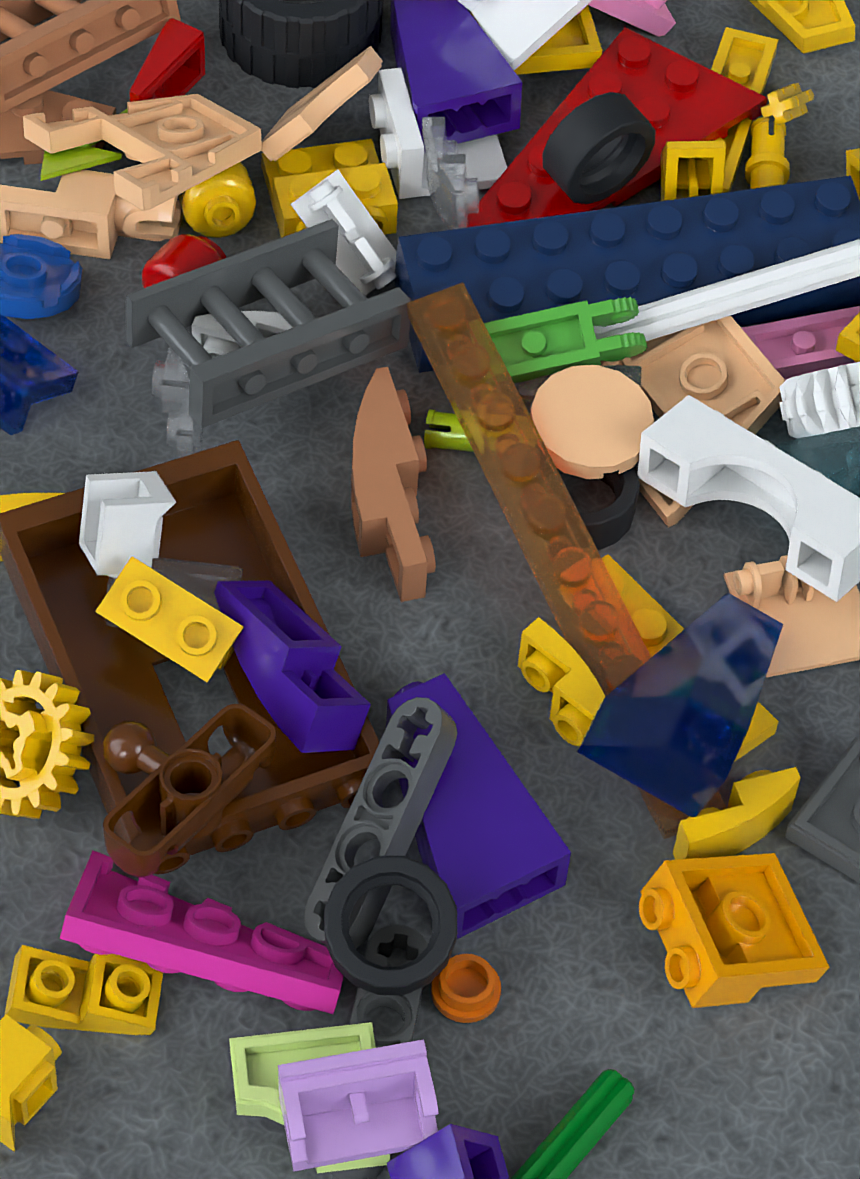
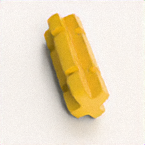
(787, 103)

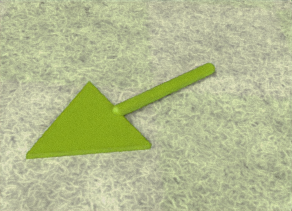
(76, 159)

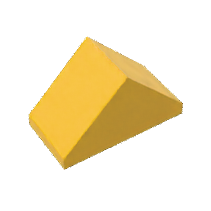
(692, 169)

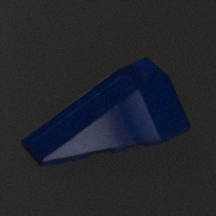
(687, 707)

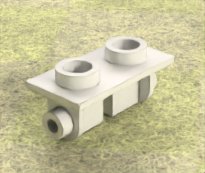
(361, 247)

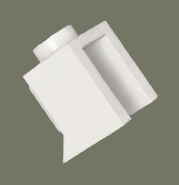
(122, 519)

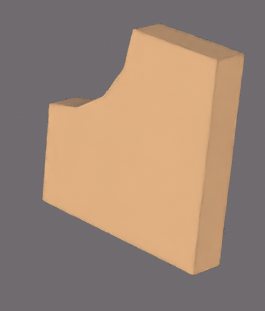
(319, 104)

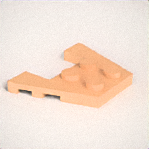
(173, 137)
(715, 367)

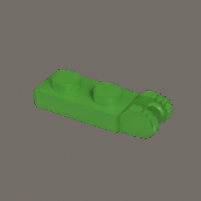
(564, 338)

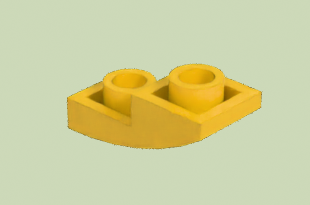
(556, 667)
(753, 811)
(83, 995)

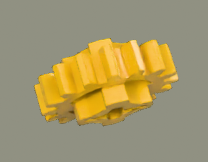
(39, 744)

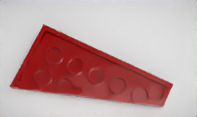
(667, 88)

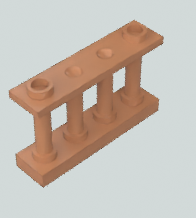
(69, 42)

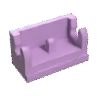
(357, 1104)

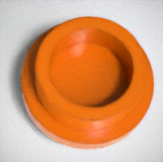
(466, 989)

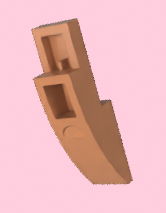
(386, 486)

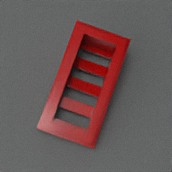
(172, 64)

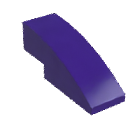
(293, 667)

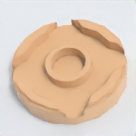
(591, 420)

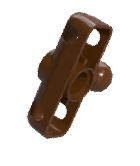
(158, 804)

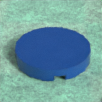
(36, 277)

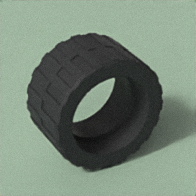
(297, 41)

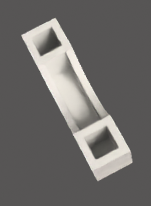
(705, 457)

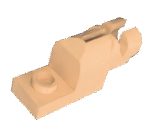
(84, 215)

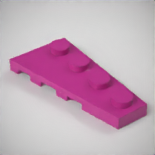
(198, 940)

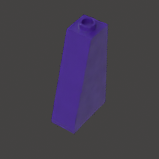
(454, 69)
(482, 822)

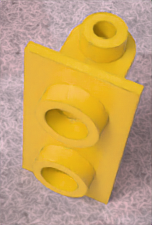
(170, 619)

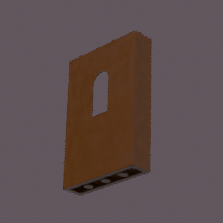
(216, 521)

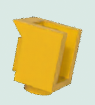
(25, 1074)

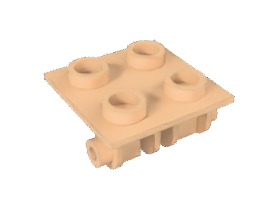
(814, 627)

